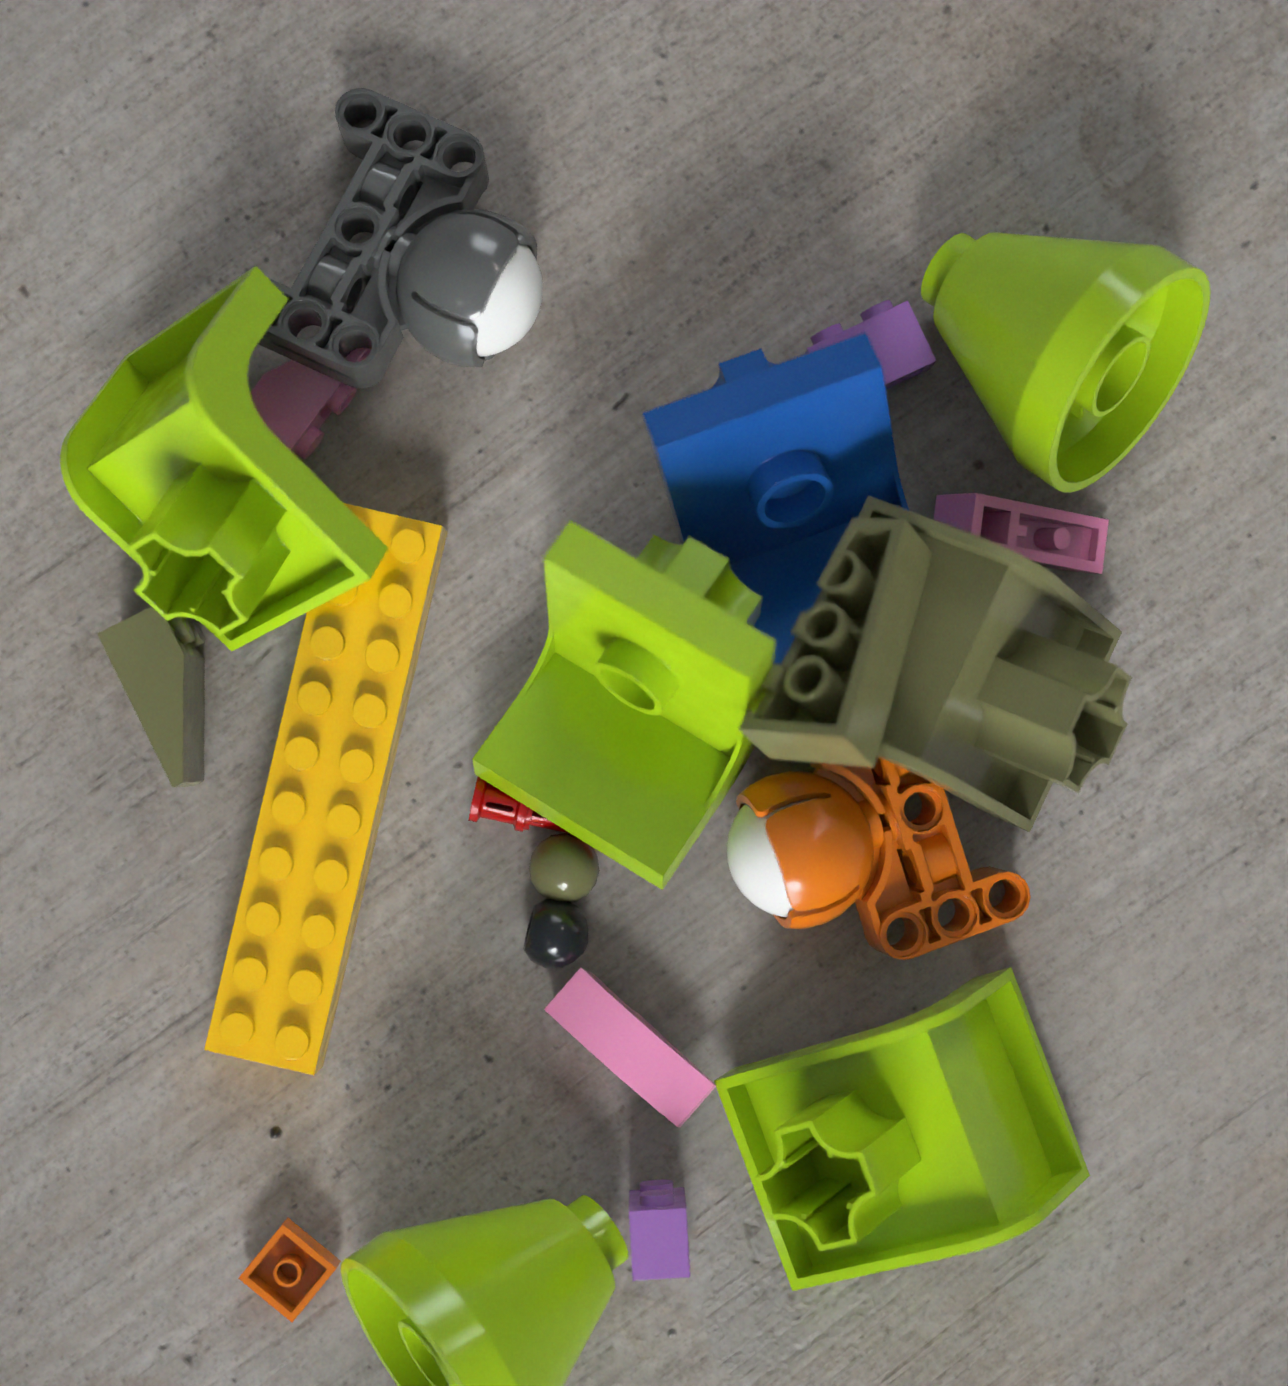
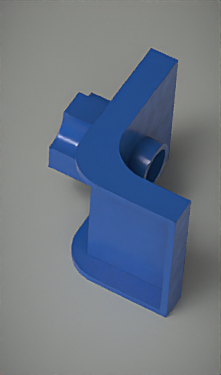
(779, 468)

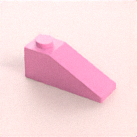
(1037, 532)

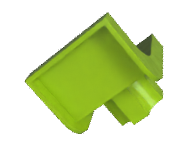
(201, 485)
(634, 699)
(906, 1137)

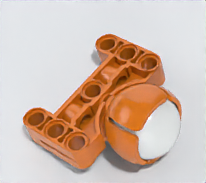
(841, 837)

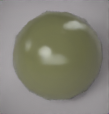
(564, 868)

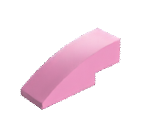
(630, 1047)

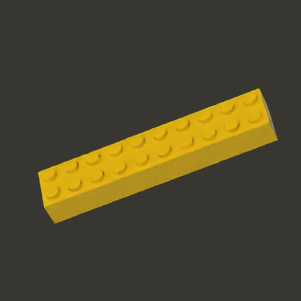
(325, 805)

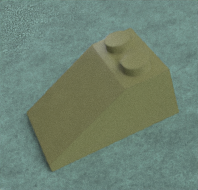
(166, 686)

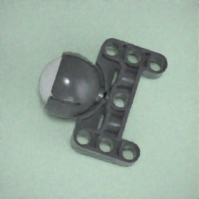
(432, 266)

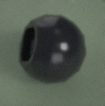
(555, 934)

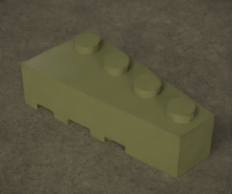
(848, 651)

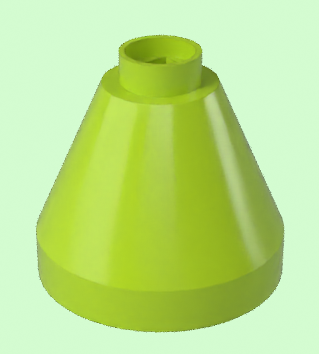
(1067, 341)
(487, 1293)

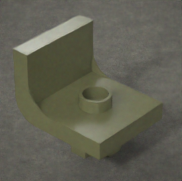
(1001, 677)

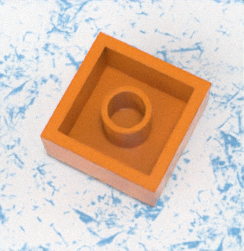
(289, 1269)

